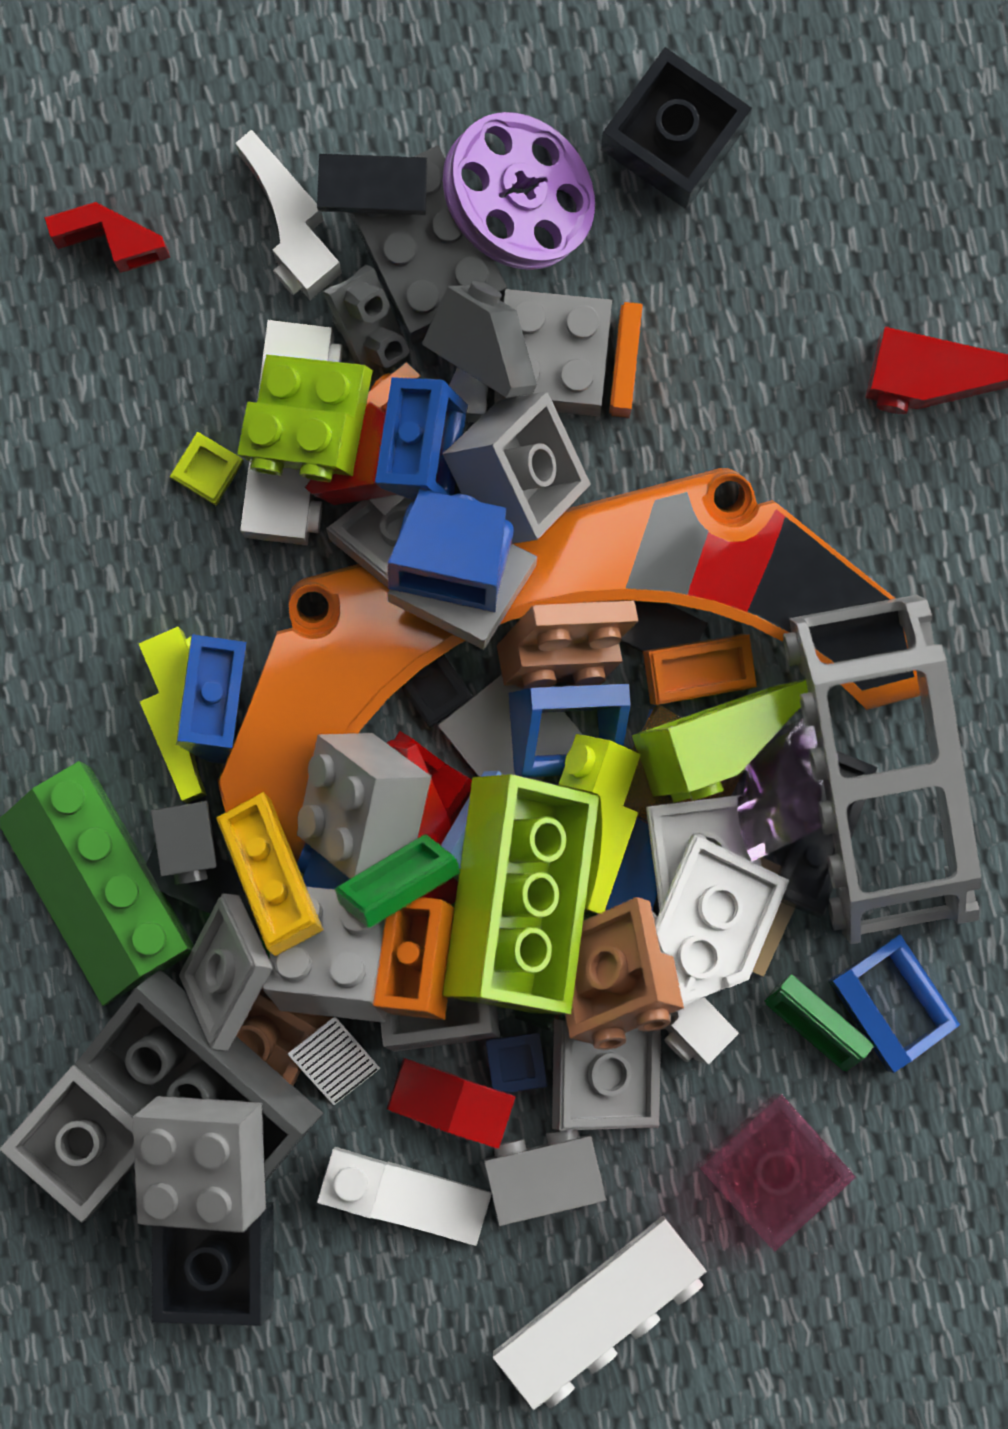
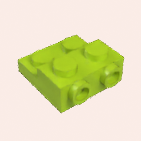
(306, 417)

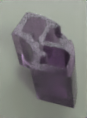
(780, 792)

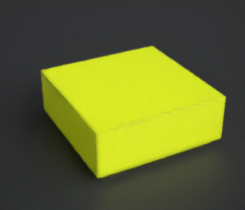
(206, 468)

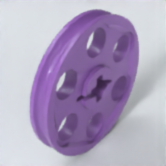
(518, 211)

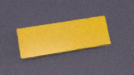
(269, 874)

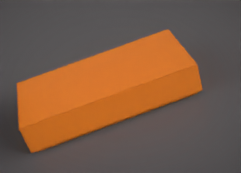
(625, 359)
(699, 669)

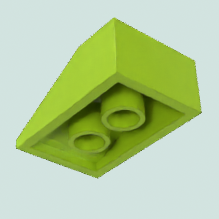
(704, 748)

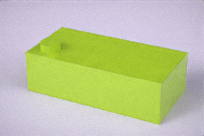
(521, 894)

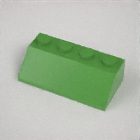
(94, 882)

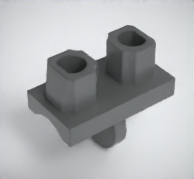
(366, 320)

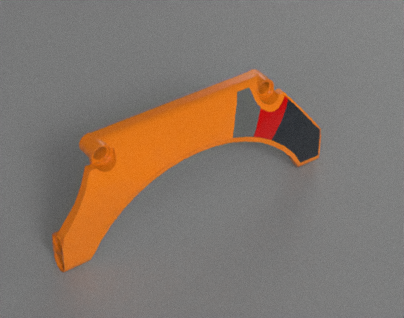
(633, 546)

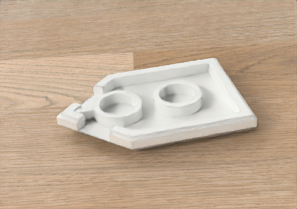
(675, 823)
(716, 917)

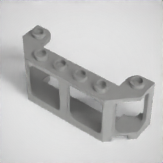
(943, 772)

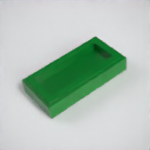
(397, 880)
(818, 1023)

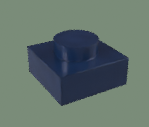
(516, 1063)

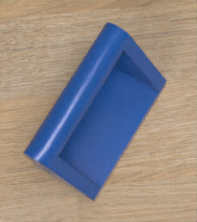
(418, 428)
(211, 697)
(525, 717)
(870, 1019)

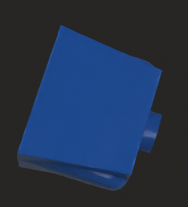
(451, 550)

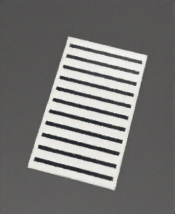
(334, 1060)

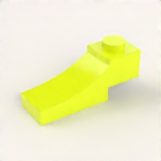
(167, 662)
(606, 771)

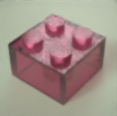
(776, 1171)

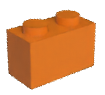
(415, 960)

